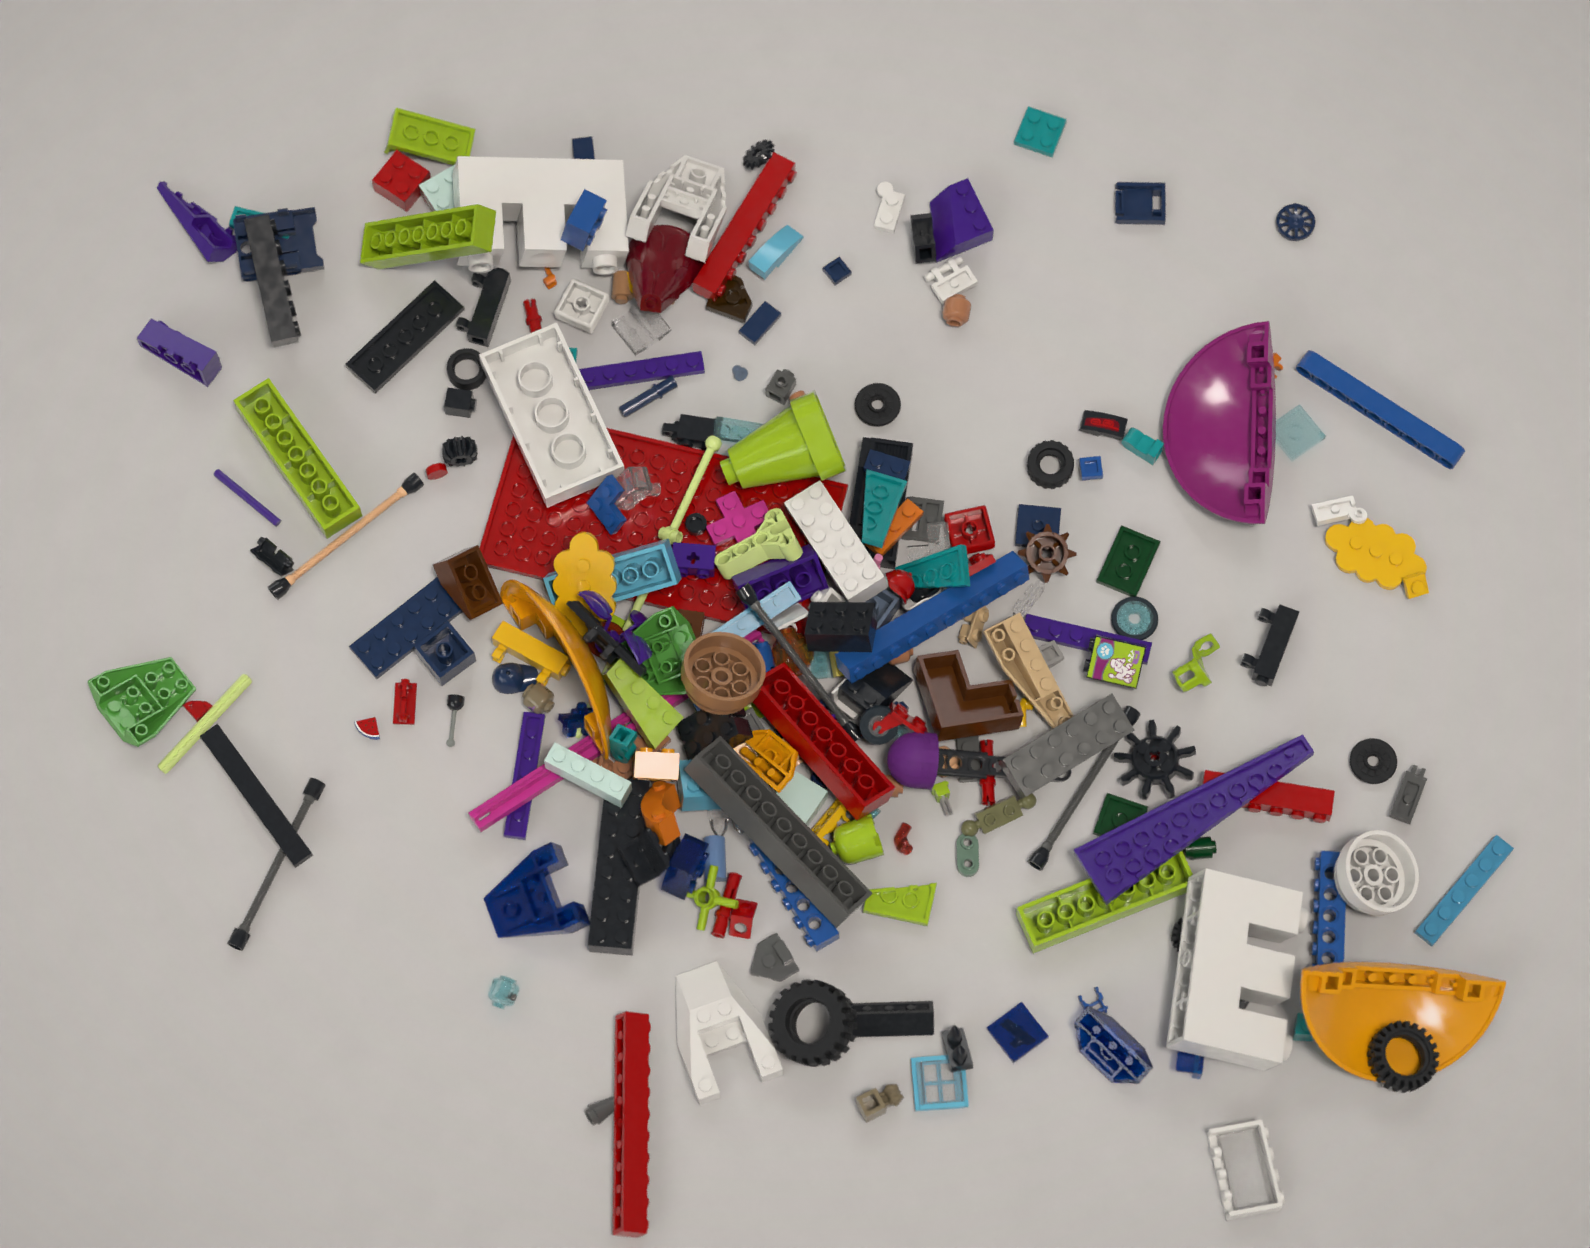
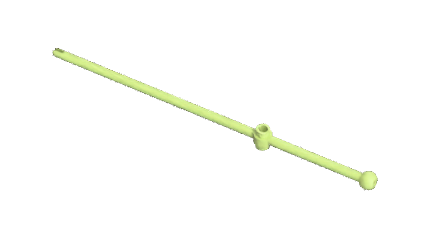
(712, 444)

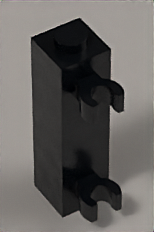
(488, 307)
(1275, 644)

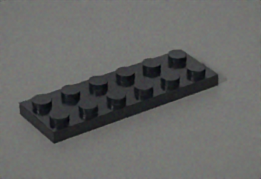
(404, 336)

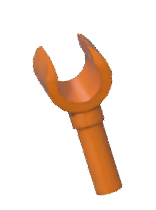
(550, 280)

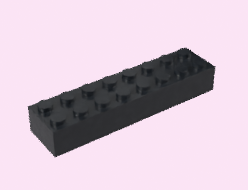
(614, 888)

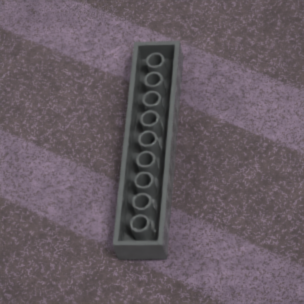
(778, 831)

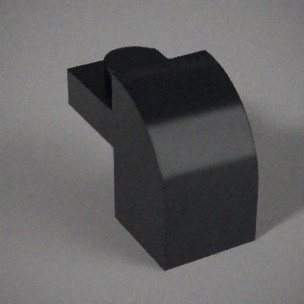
(922, 238)

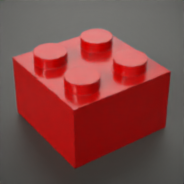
(400, 180)

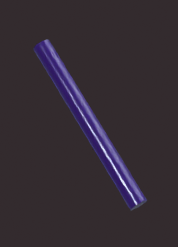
(247, 497)

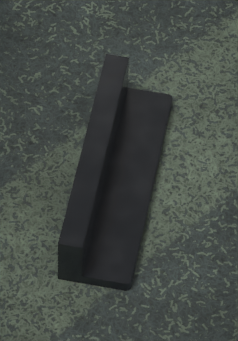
(894, 1019)

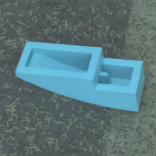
(775, 251)

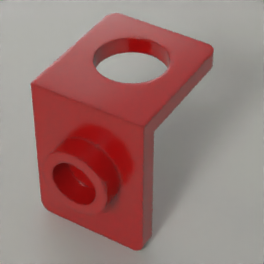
(745, 915)

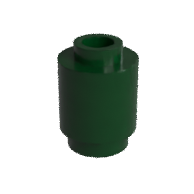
(1201, 848)

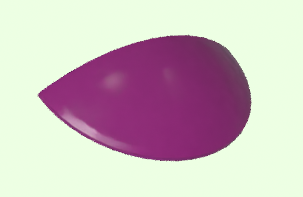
(1224, 425)

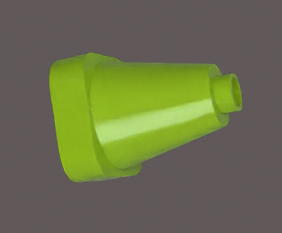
(786, 448)

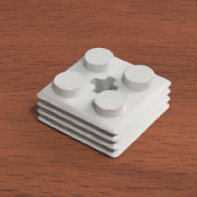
(577, 295)

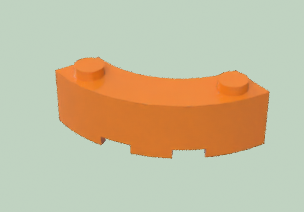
(658, 811)

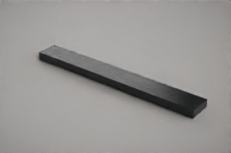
(256, 795)

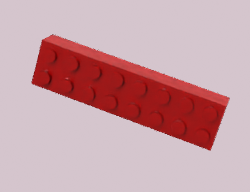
(822, 742)

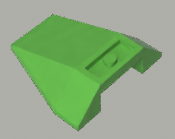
(668, 637)
(141, 697)

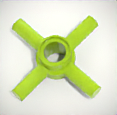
(714, 901)

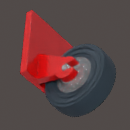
(881, 723)

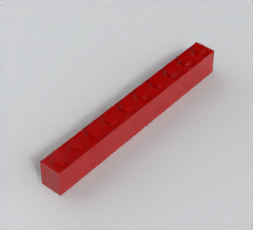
(631, 1124)

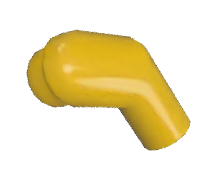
(1025, 705)

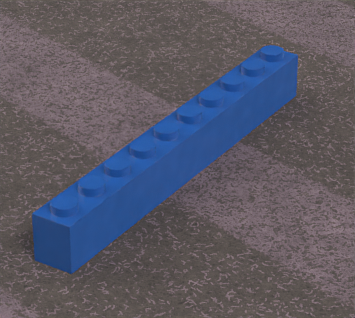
(935, 616)

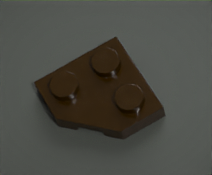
(734, 302)

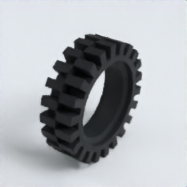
(1383, 1069)

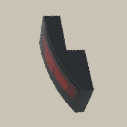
(1103, 423)

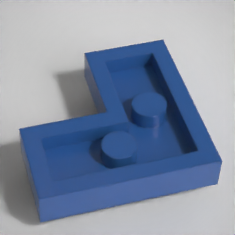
(604, 506)

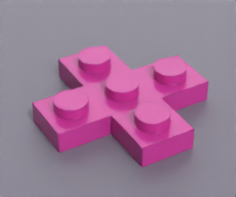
(737, 521)

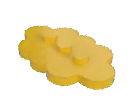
(1374, 553)
(583, 569)

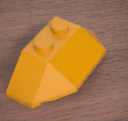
(769, 758)

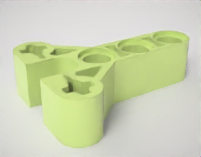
(771, 541)

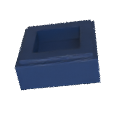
(837, 271)

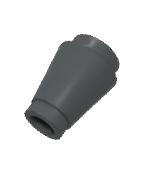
(599, 1111)

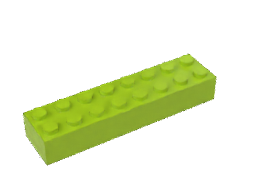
(428, 236)
(297, 458)
(1082, 909)

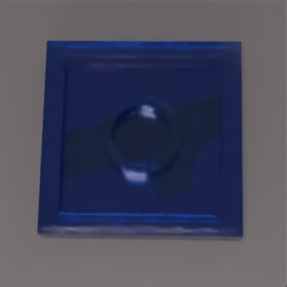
(1017, 1032)

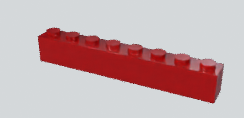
(744, 227)

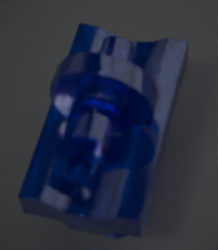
(574, 720)

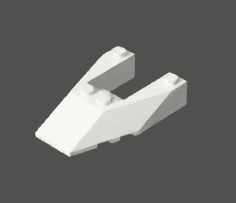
(688, 189)
(714, 1018)

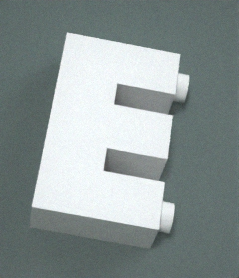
(541, 199)
(1221, 969)

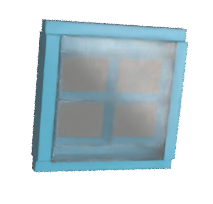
(936, 1085)

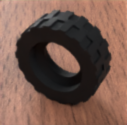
(1050, 480)

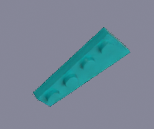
(880, 506)

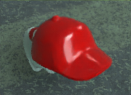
(900, 584)

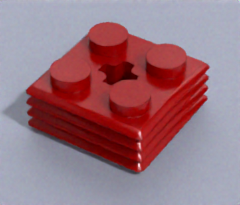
(975, 519)

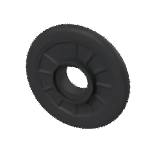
(874, 416)
(1379, 749)

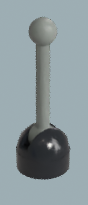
(455, 703)

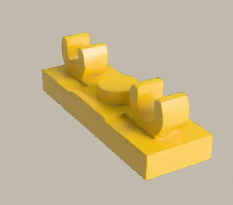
(829, 820)

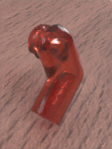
(901, 841)

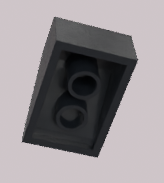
(875, 688)

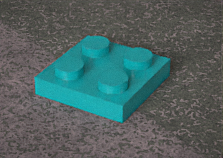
(1040, 131)

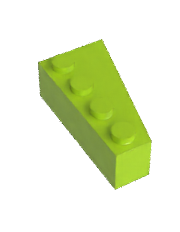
(643, 704)

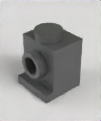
(779, 392)

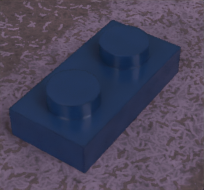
(887, 464)

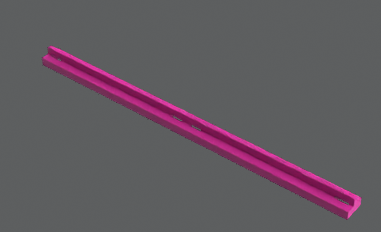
(543, 779)

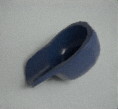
(517, 681)

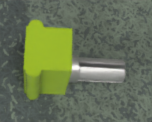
(942, 795)

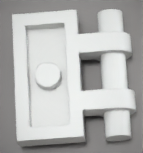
(955, 283)

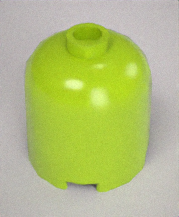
(857, 841)

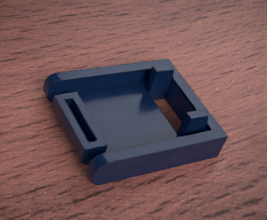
(1135, 203)

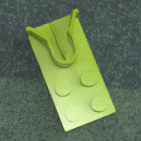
(428, 137)

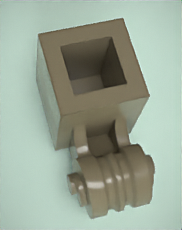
(874, 1104)

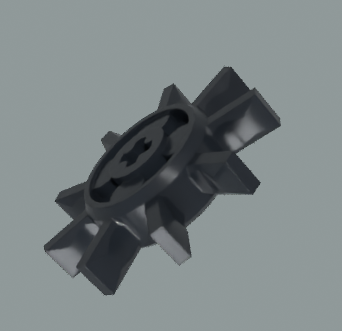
(1159, 771)

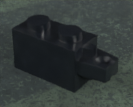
(690, 430)

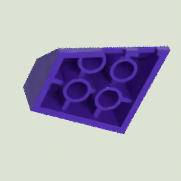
(958, 220)

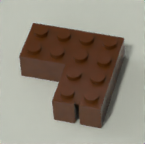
(962, 708)

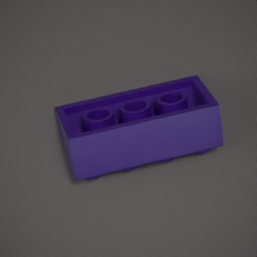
(803, 573)

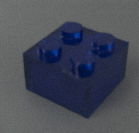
(686, 867)

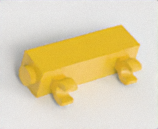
(531, 651)

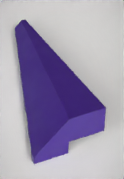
(209, 236)

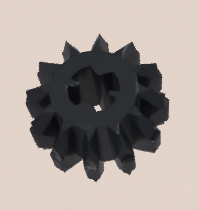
(459, 451)

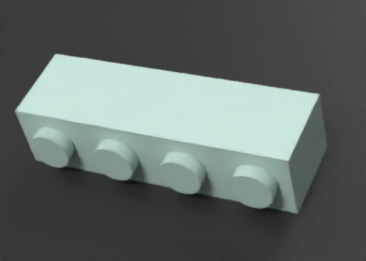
(588, 775)

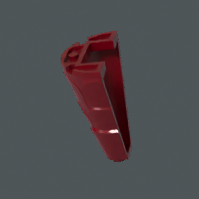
(660, 267)

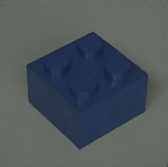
(445, 653)

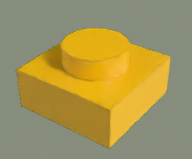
(1415, 585)

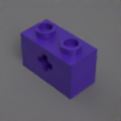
(703, 554)

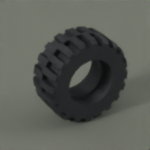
(786, 1017)

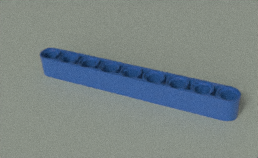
(1380, 409)

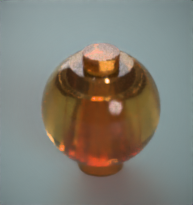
(798, 643)

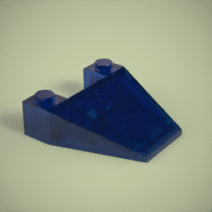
(528, 902)

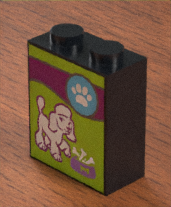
(1115, 661)

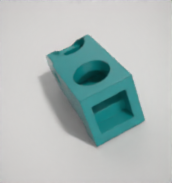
(1143, 445)
(623, 746)

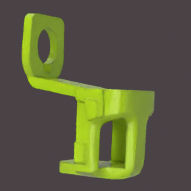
(1196, 665)

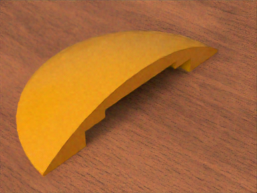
(531, 608)
(1355, 1000)

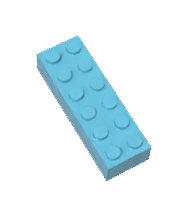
(637, 571)

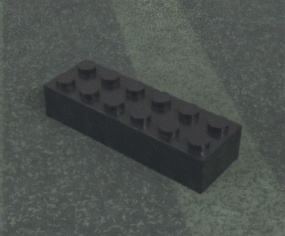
(271, 281)

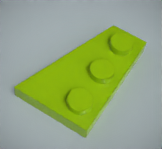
(905, 904)

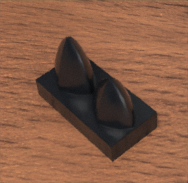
(957, 1049)

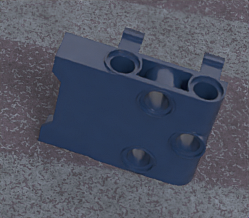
(298, 250)

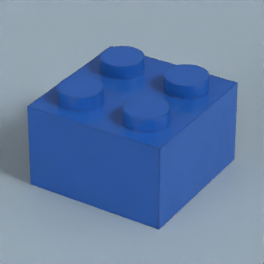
(584, 220)

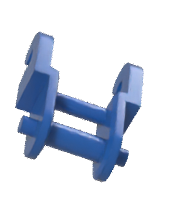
(1100, 998)

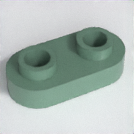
(967, 853)

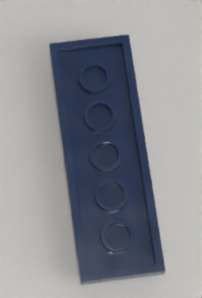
(404, 628)

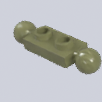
(998, 814)

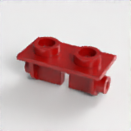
(405, 702)

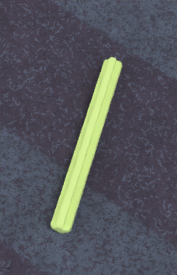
(204, 723)

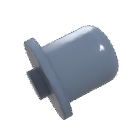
(739, 372)

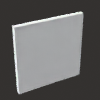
(789, 617)

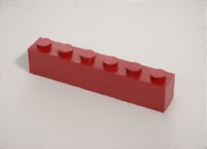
(1289, 800)

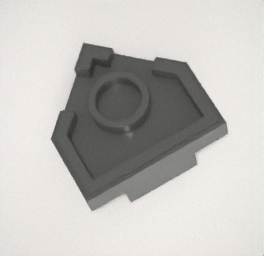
(773, 960)

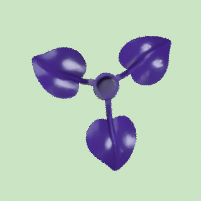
(602, 609)

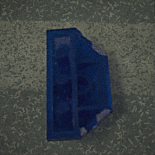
(1111, 1048)

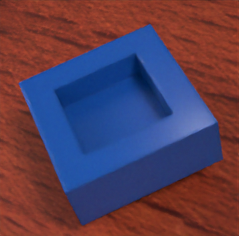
(1091, 468)

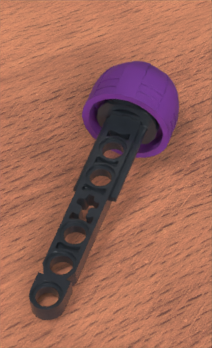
(917, 760)

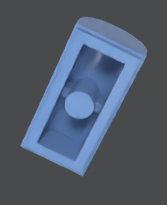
(717, 856)

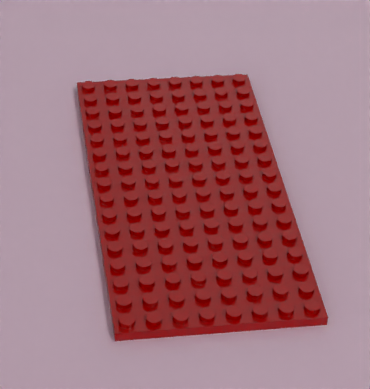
(528, 536)

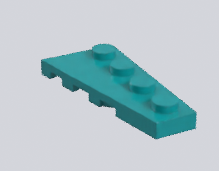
(940, 569)

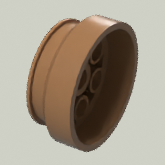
(722, 672)

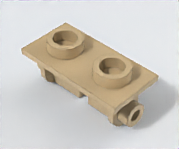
(973, 632)

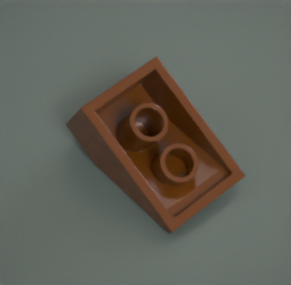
(469, 582)

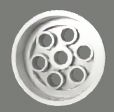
(1393, 859)

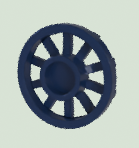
(1295, 222)

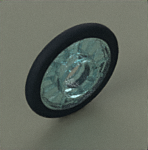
(1138, 606)

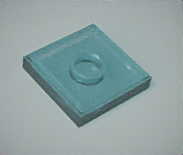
(1297, 433)

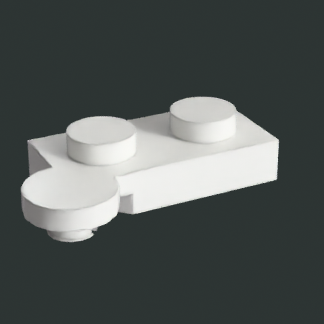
(889, 208)
(1338, 510)

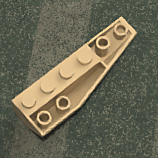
(1027, 669)

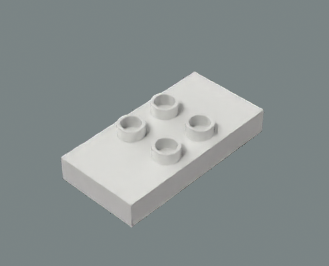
(551, 414)

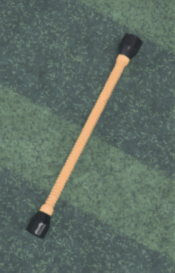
(281, 586)

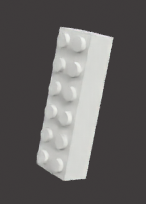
(836, 544)

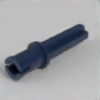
(648, 396)

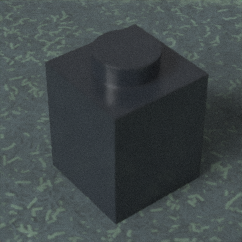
(459, 402)

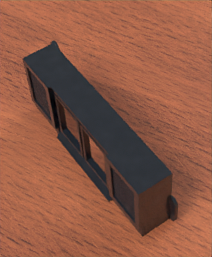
(894, 448)

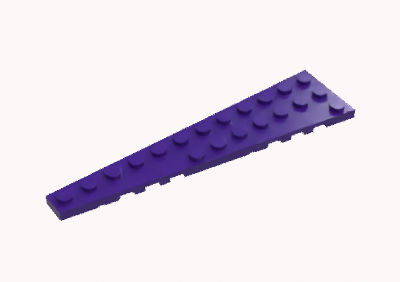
(1145, 843)

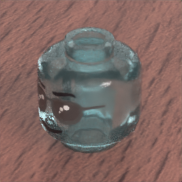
(503, 991)

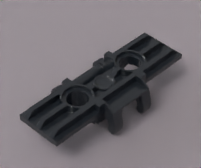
(611, 649)

